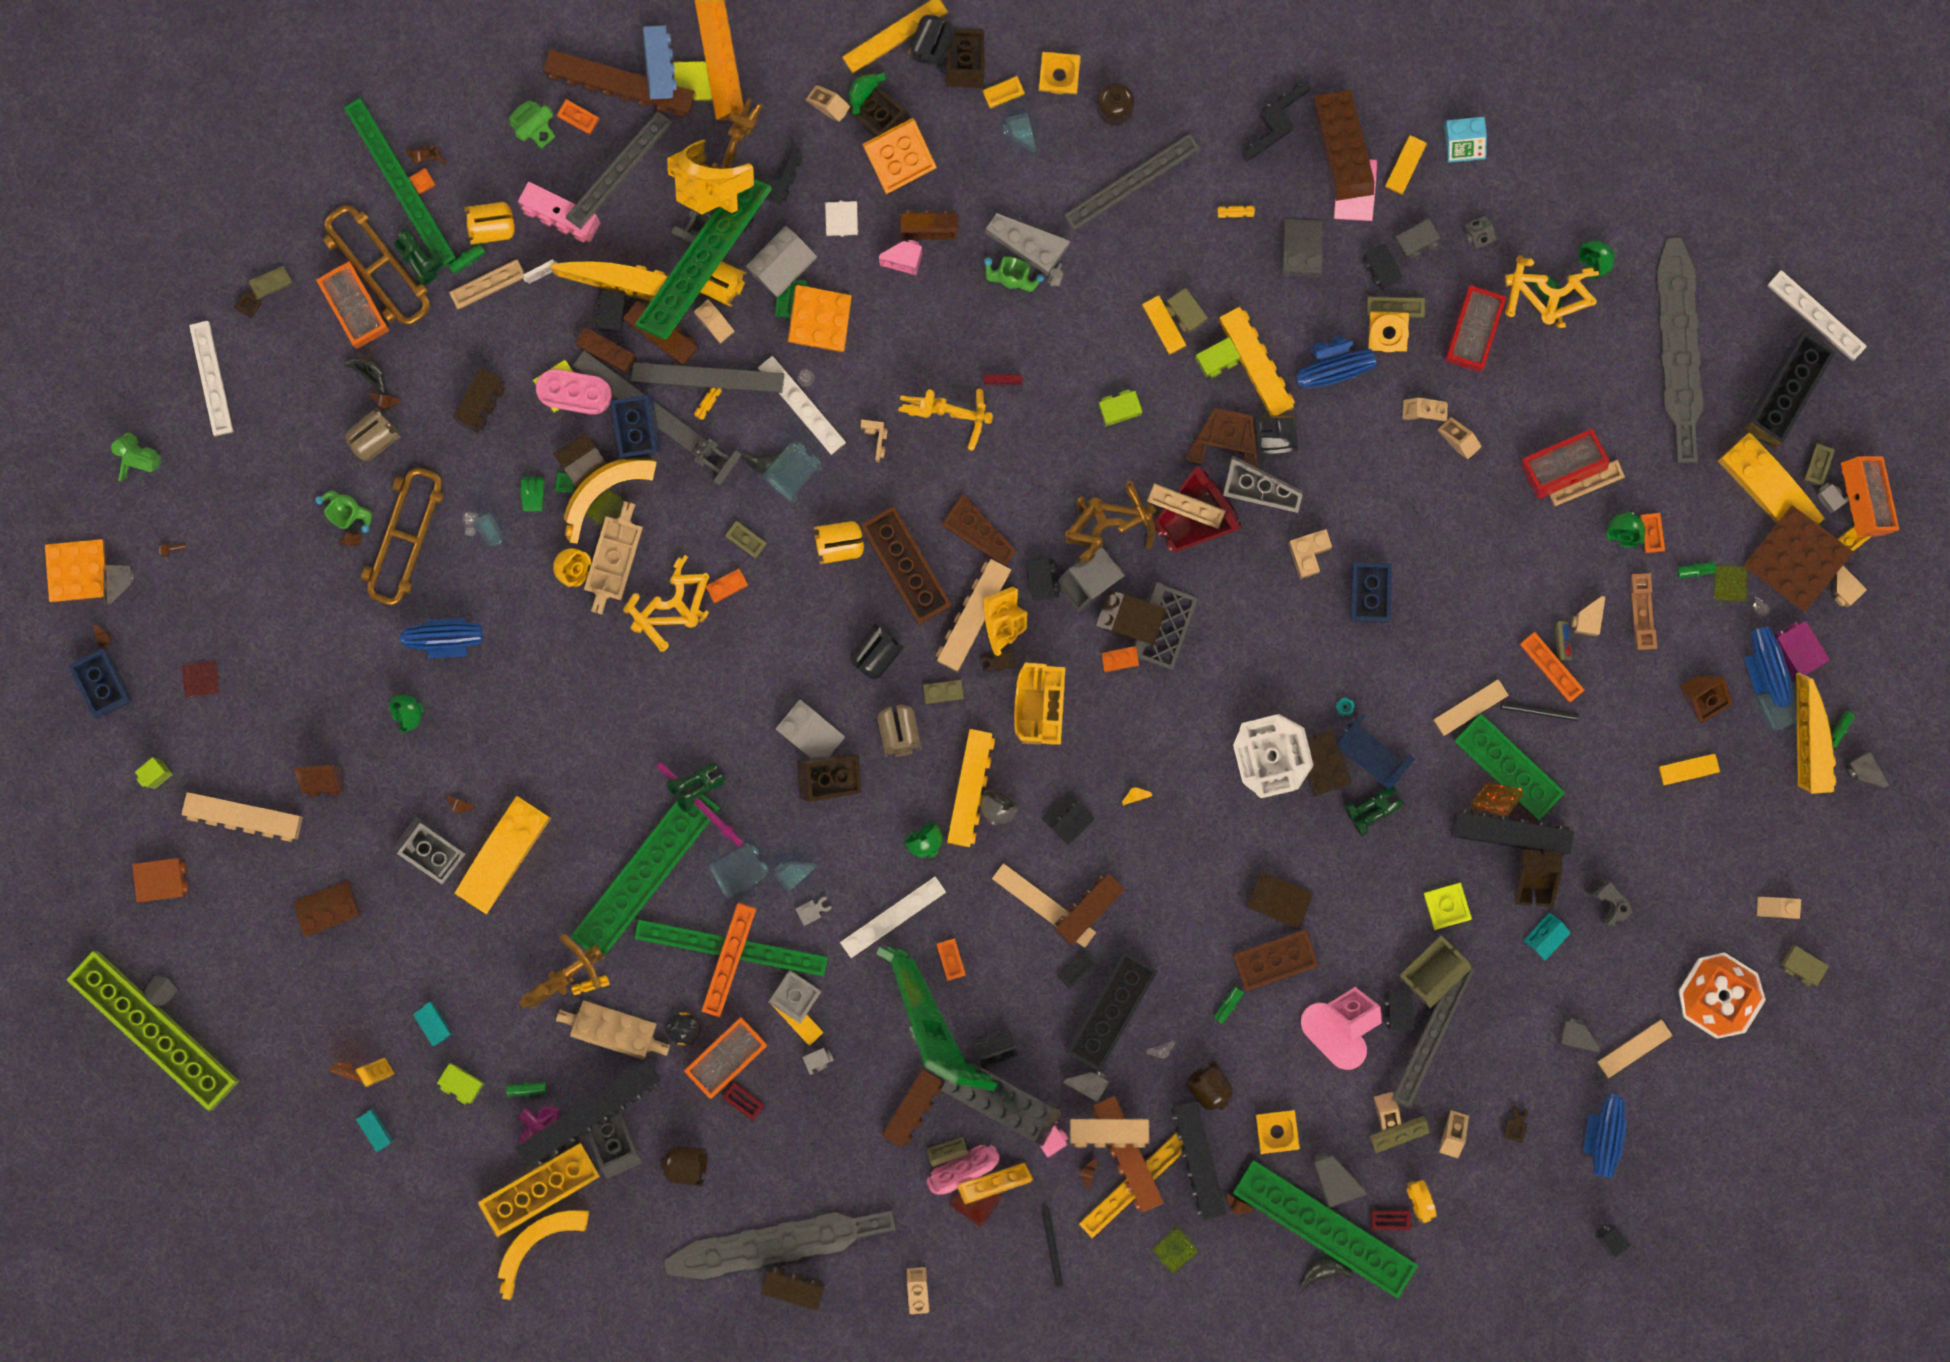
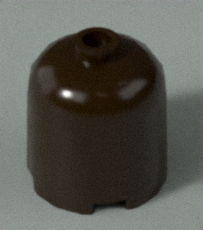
(1115, 104)
(1210, 1087)
(684, 1165)

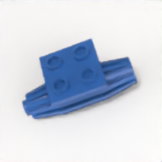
(1335, 363)
(443, 637)
(1768, 668)
(1606, 1136)

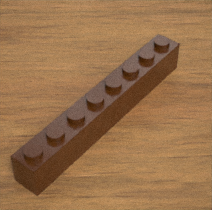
(615, 82)

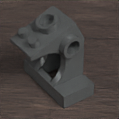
(688, 234)
(702, 450)
(1604, 889)

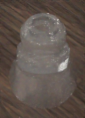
(806, 378)
(467, 519)

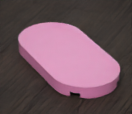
(574, 391)
(1334, 1045)
(964, 1169)

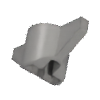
(1055, 276)

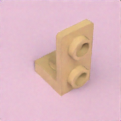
(1424, 408)
(872, 427)
(917, 1290)

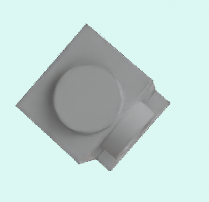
(1831, 497)
(818, 1060)

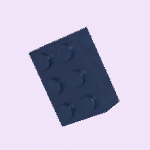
(636, 426)
(1370, 592)
(100, 683)

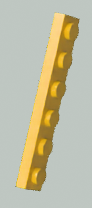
(891, 36)

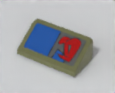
(1563, 643)

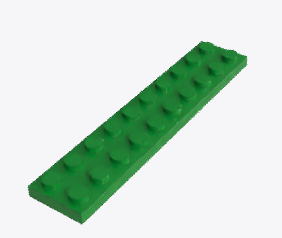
(700, 263)
(642, 876)
(1325, 1229)

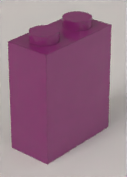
(1801, 649)

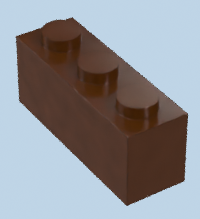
(605, 350)

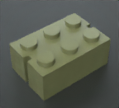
(1435, 971)

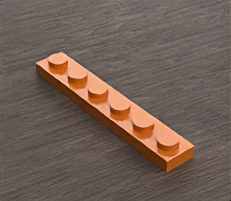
(729, 959)

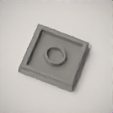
(794, 996)

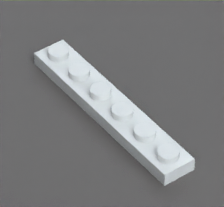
(1817, 315)
(211, 378)
(805, 409)
(893, 917)

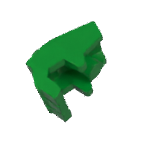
(532, 493)

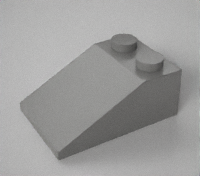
(809, 731)

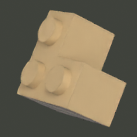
(1305, 549)

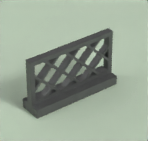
(1155, 597)

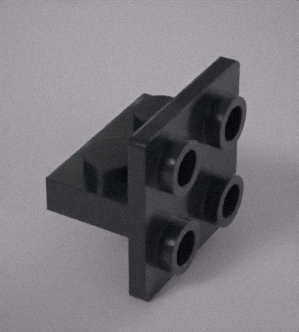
(1068, 818)

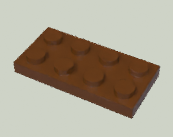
(1275, 960)

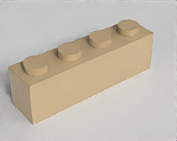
(1109, 1132)

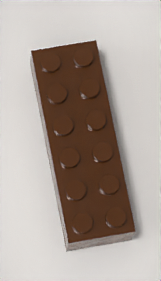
(1344, 145)
(906, 566)

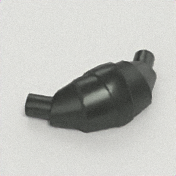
(370, 370)
(760, 462)
(1322, 1269)

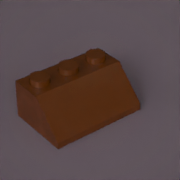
(929, 225)
(327, 909)

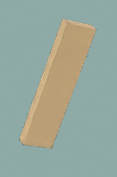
(487, 284)
(1590, 484)
(1186, 505)
(1470, 707)
(1634, 1048)

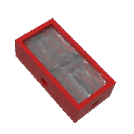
(1475, 329)
(1565, 463)

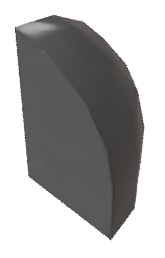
(159, 991)

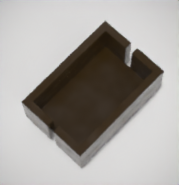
(479, 400)
(1328, 764)
(1539, 872)
(793, 1288)

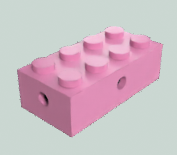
(553, 210)

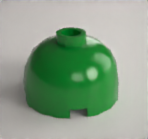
(1598, 256)
(1630, 528)
(406, 712)
(925, 842)

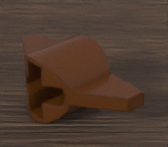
(434, 153)
(418, 155)
(384, 401)
(351, 539)
(102, 637)
(458, 805)
(1087, 1172)
(1237, 1206)

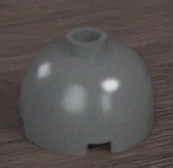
(998, 808)

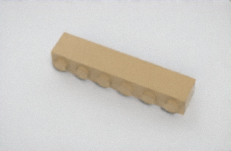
(972, 618)
(241, 815)

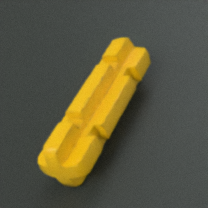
(1235, 211)
(707, 403)
(588, 986)

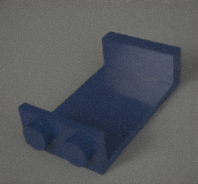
(1372, 754)

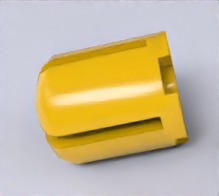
(489, 222)
(721, 291)
(836, 533)

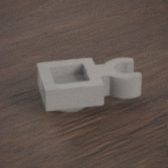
(810, 912)

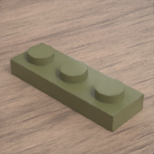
(1413, 306)
(1399, 1134)

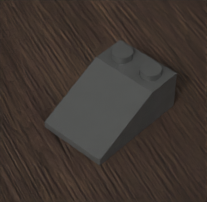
(1302, 248)
(428, 850)
(614, 1146)

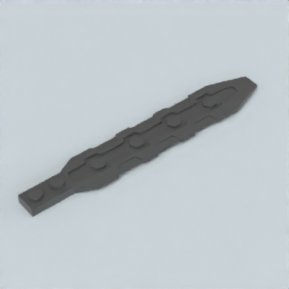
(1680, 346)
(774, 1244)

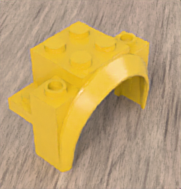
(707, 187)
(1039, 704)

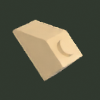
(828, 103)
(714, 321)
(1459, 438)
(1846, 588)
(1589, 619)
(1779, 907)
(1387, 1111)
(1454, 1134)

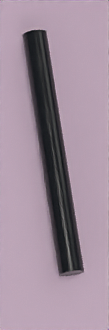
(1540, 711)
(1052, 1247)

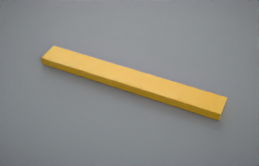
(1121, 1197)

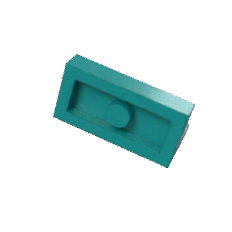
(1547, 936)
(432, 1024)
(374, 1130)

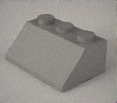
(781, 261)

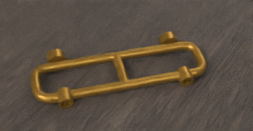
(391, 312)
(371, 574)

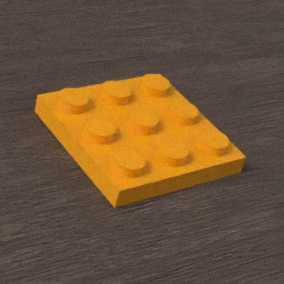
(899, 155)
(819, 318)
(75, 570)

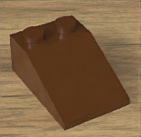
(320, 779)

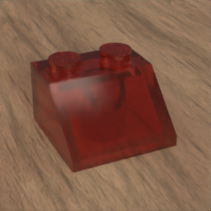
(978, 1210)

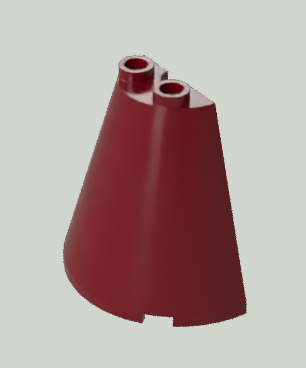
(1186, 532)

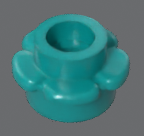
(1350, 705)

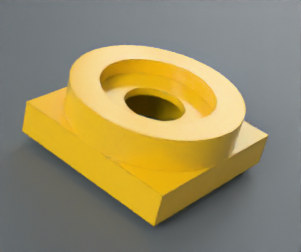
(1054, 61)
(1379, 321)
(1287, 1142)
(1422, 1201)

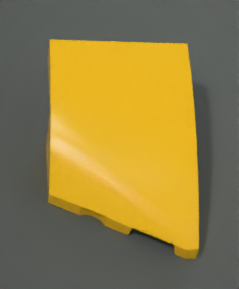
(1004, 618)

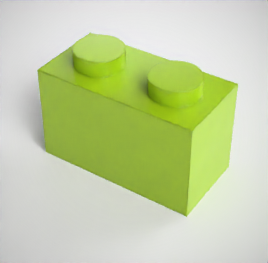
(1218, 357)
(1120, 407)
(153, 773)
(460, 1083)

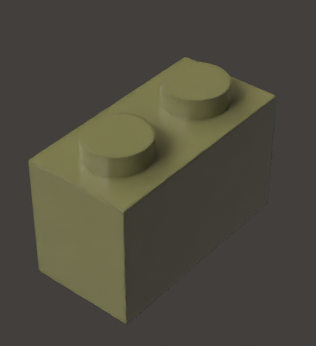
(1186, 311)
(1804, 966)

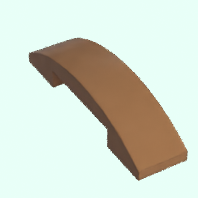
(1642, 611)

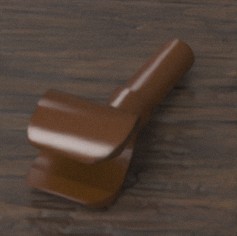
(164, 550)

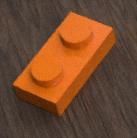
(578, 117)
(1654, 534)
(726, 585)
(1120, 659)
(951, 959)

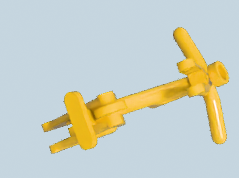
(1550, 313)
(938, 405)
(689, 617)

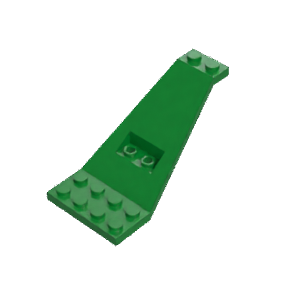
(929, 1027)

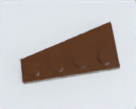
(974, 529)

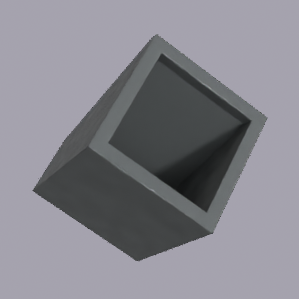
(1090, 580)
(1334, 1180)

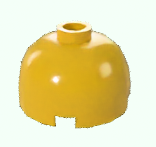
(571, 567)

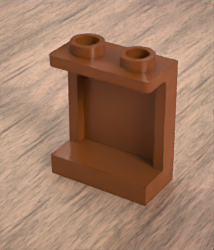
(160, 880)

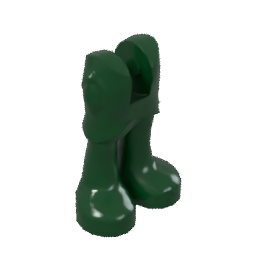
(413, 254)
(686, 800)
(1378, 800)

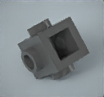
(1479, 232)

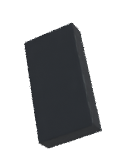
(1077, 969)

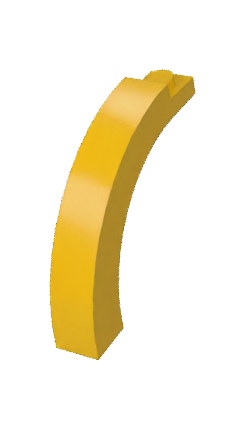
(599, 481)
(553, 1223)

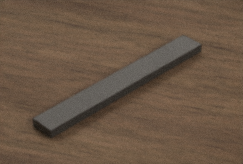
(619, 170)
(1131, 182)
(708, 377)
(622, 389)
(1429, 1042)

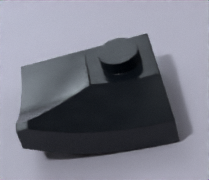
(1276, 434)

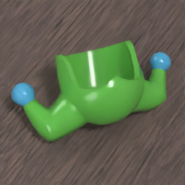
(1012, 274)
(344, 510)

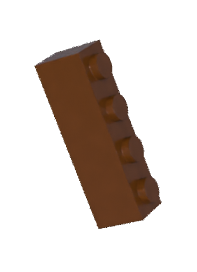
(676, 345)
(1088, 909)
(912, 1107)

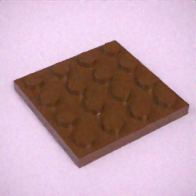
(1798, 558)

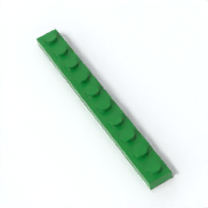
(399, 182)
(713, 945)

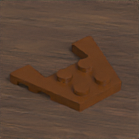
(1227, 431)

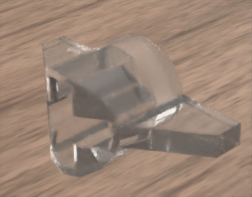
(1761, 608)
(1161, 1051)

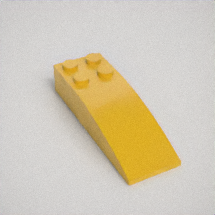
(614, 277)
(1766, 480)
(1814, 740)
(502, 854)
(538, 1190)

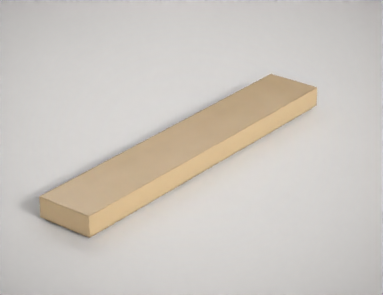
(1035, 899)

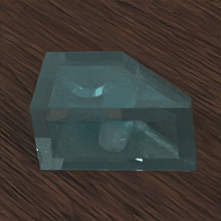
(1020, 132)
(489, 529)
(793, 873)

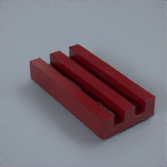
(1002, 379)
(730, 1091)
(1377, 1227)

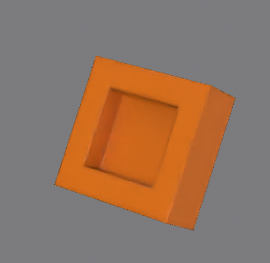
(422, 181)

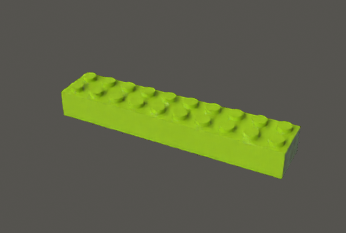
(153, 1030)

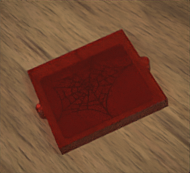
(200, 679)

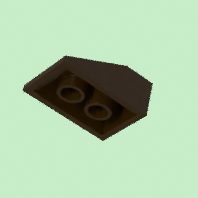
(966, 59)
(880, 113)
(580, 460)
(1130, 617)
(828, 777)
(1279, 900)

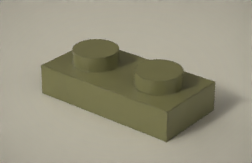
(270, 282)
(1819, 464)
(746, 539)
(943, 692)
(947, 1151)

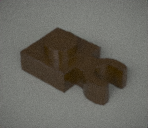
(248, 304)
(1002, 662)
(1514, 1128)

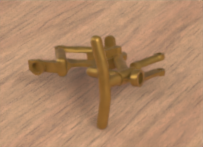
(742, 125)
(1096, 507)
(564, 977)

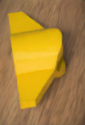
(1136, 794)

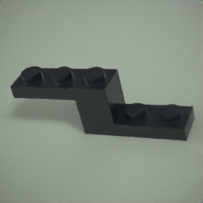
(1276, 120)
(780, 188)

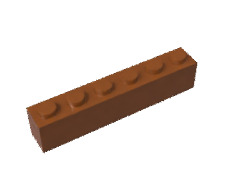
(1130, 1162)

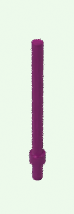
(726, 830)

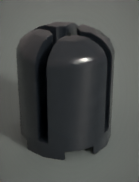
(931, 40)
(875, 652)

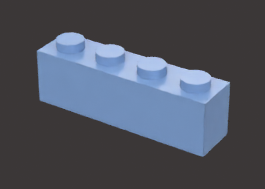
(658, 62)

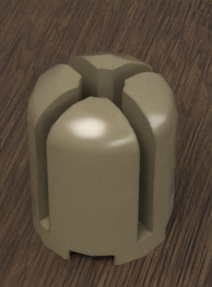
(371, 435)
(889, 733)

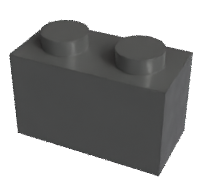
(1417, 239)

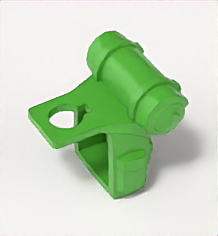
(530, 120)
(134, 455)

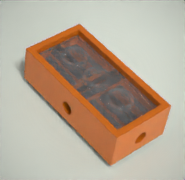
(352, 305)
(1870, 496)
(726, 1058)

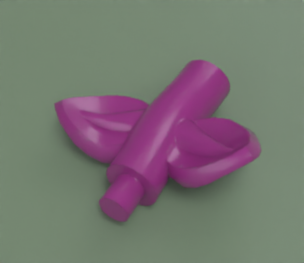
(535, 1124)

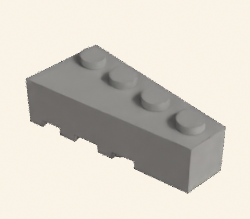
(1029, 243)
(1259, 487)

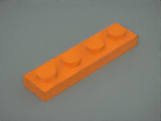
(1551, 667)

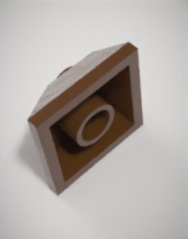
(1706, 696)

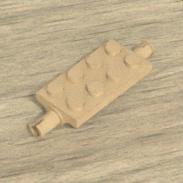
(613, 558)
(613, 1030)

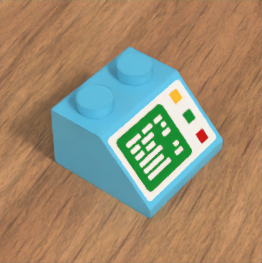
(1465, 139)

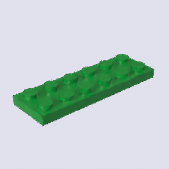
(1509, 766)

